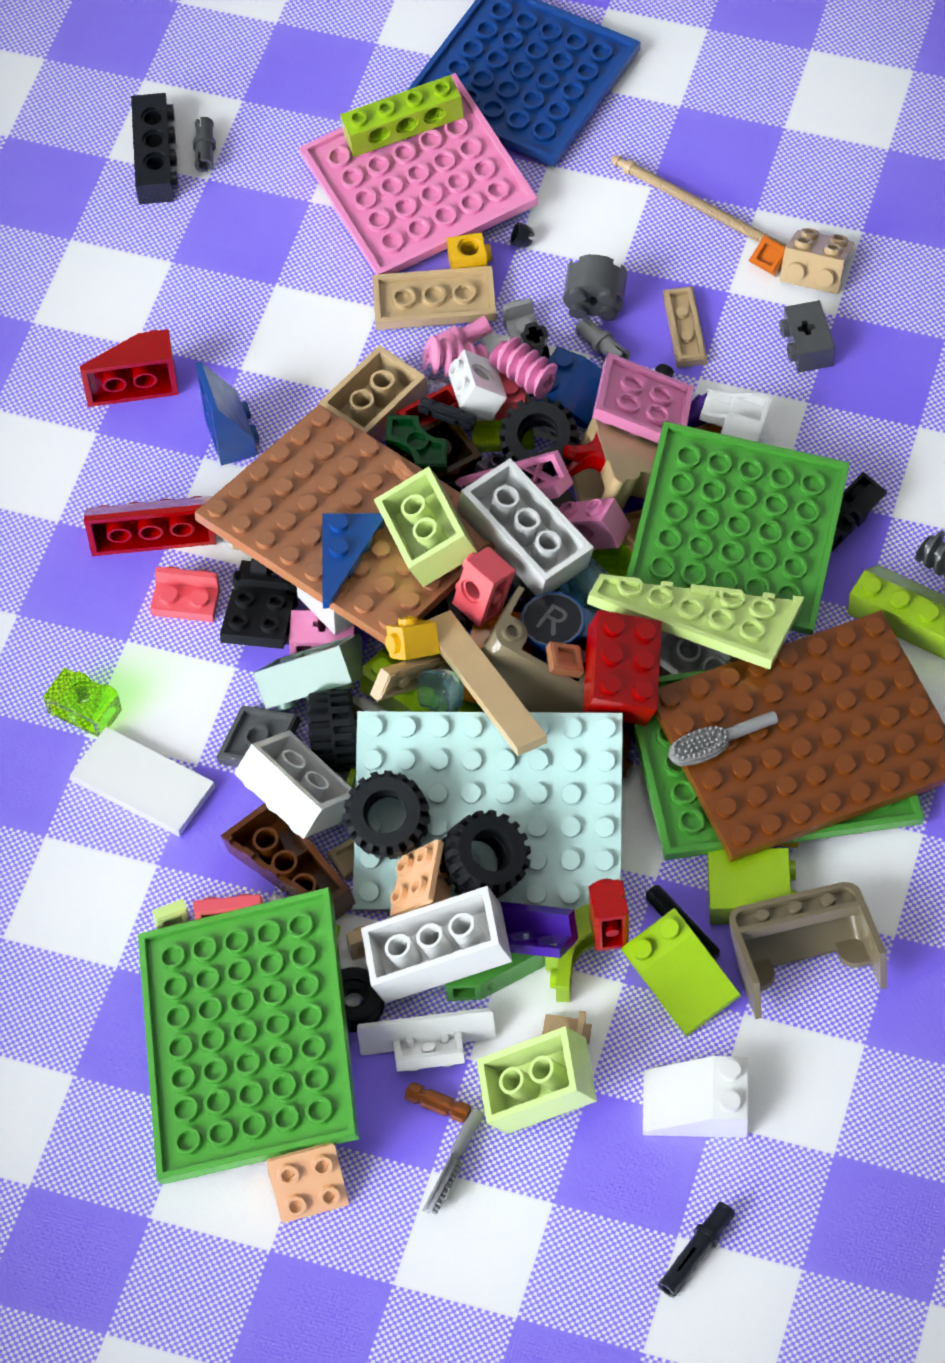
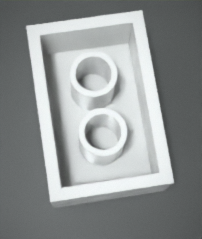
(294, 783)

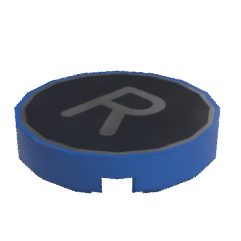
(554, 619)

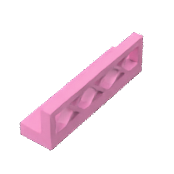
(550, 485)

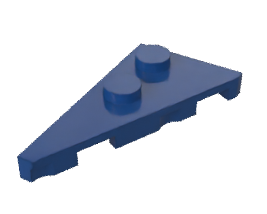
(343, 544)

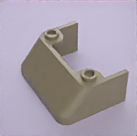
(525, 673)
(802, 928)

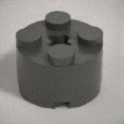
(595, 287)

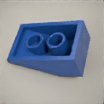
(575, 384)
(226, 417)

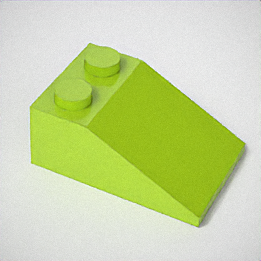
(680, 972)

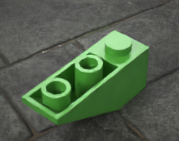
(492, 980)

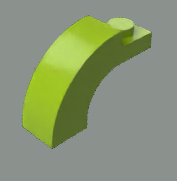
(562, 967)

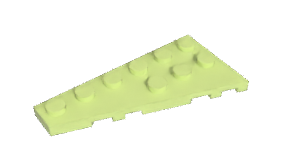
(707, 615)

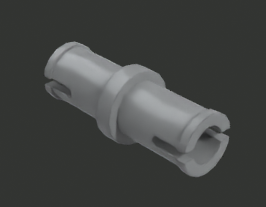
(601, 341)

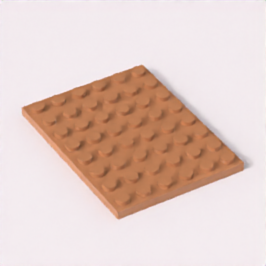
(277, 519)

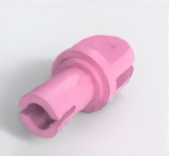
(468, 333)

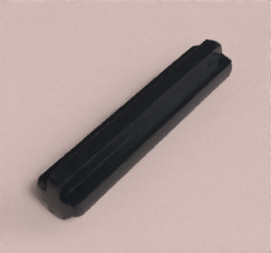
(664, 903)

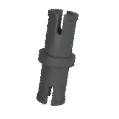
(204, 144)

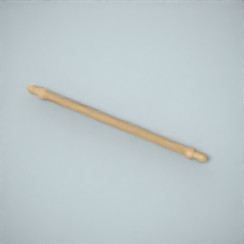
(631, 168)

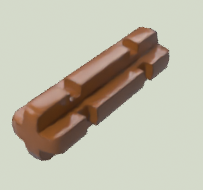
(437, 1102)

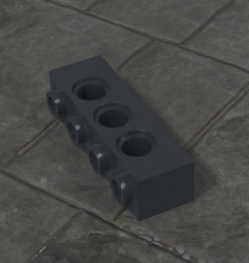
(153, 148)

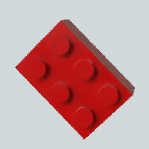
(622, 666)

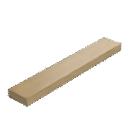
(487, 686)

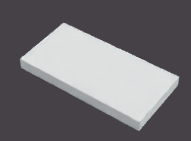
(142, 781)

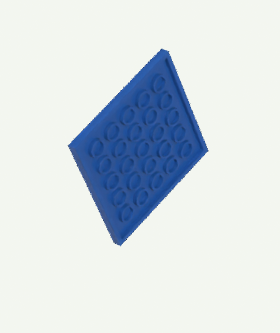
(532, 71)

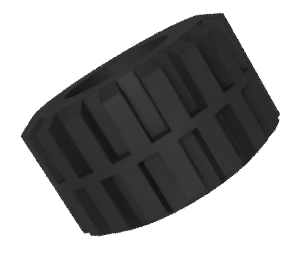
(532, 415)
(333, 728)
(371, 791)
(504, 841)

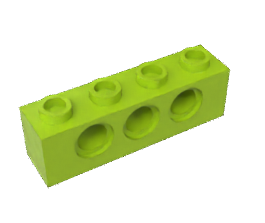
(402, 115)

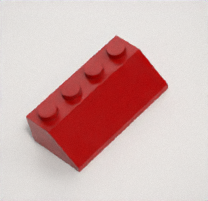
(146, 526)

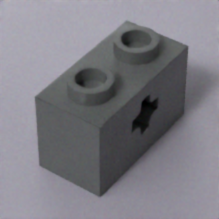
(808, 336)

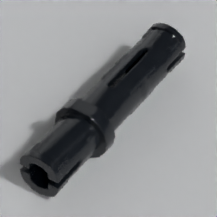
(705, 1237)

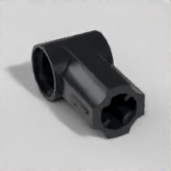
(537, 338)

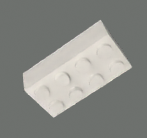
(525, 528)
(436, 944)

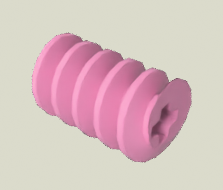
(443, 353)
(524, 366)

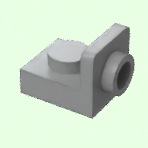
(517, 315)

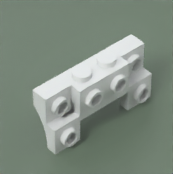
(738, 414)

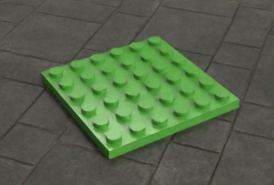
(739, 517)

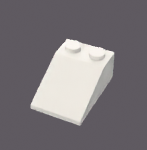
(697, 1098)

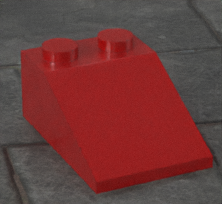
(132, 371)

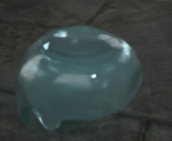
(440, 690)

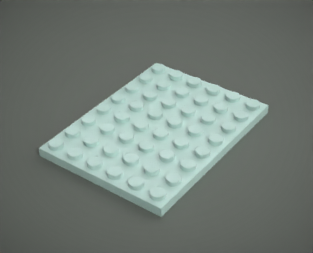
(558, 794)

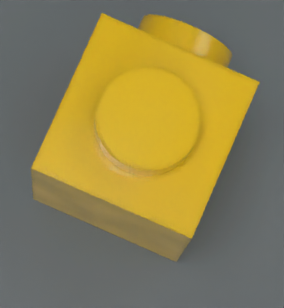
(412, 638)

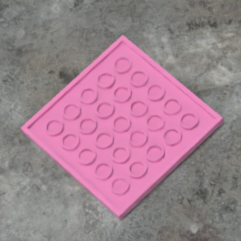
(420, 189)

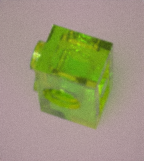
(92, 716)

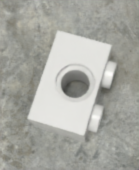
(476, 385)

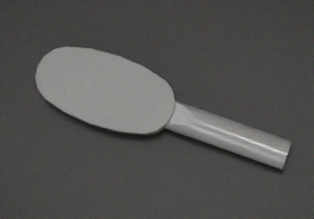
(712, 741)
(453, 1164)

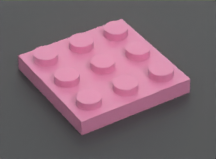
(640, 398)

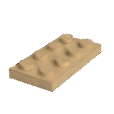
(433, 297)

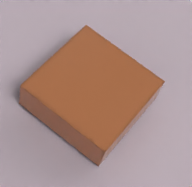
(564, 659)

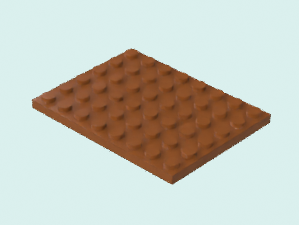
(845, 742)

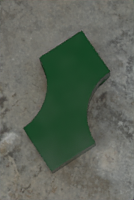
(425, 450)

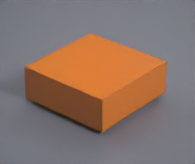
(768, 256)

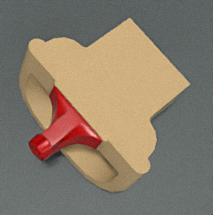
(610, 464)

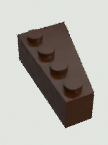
(285, 858)

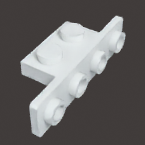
(427, 1039)

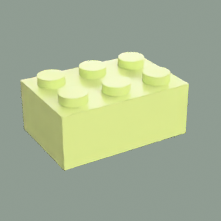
(425, 526)
(536, 1080)

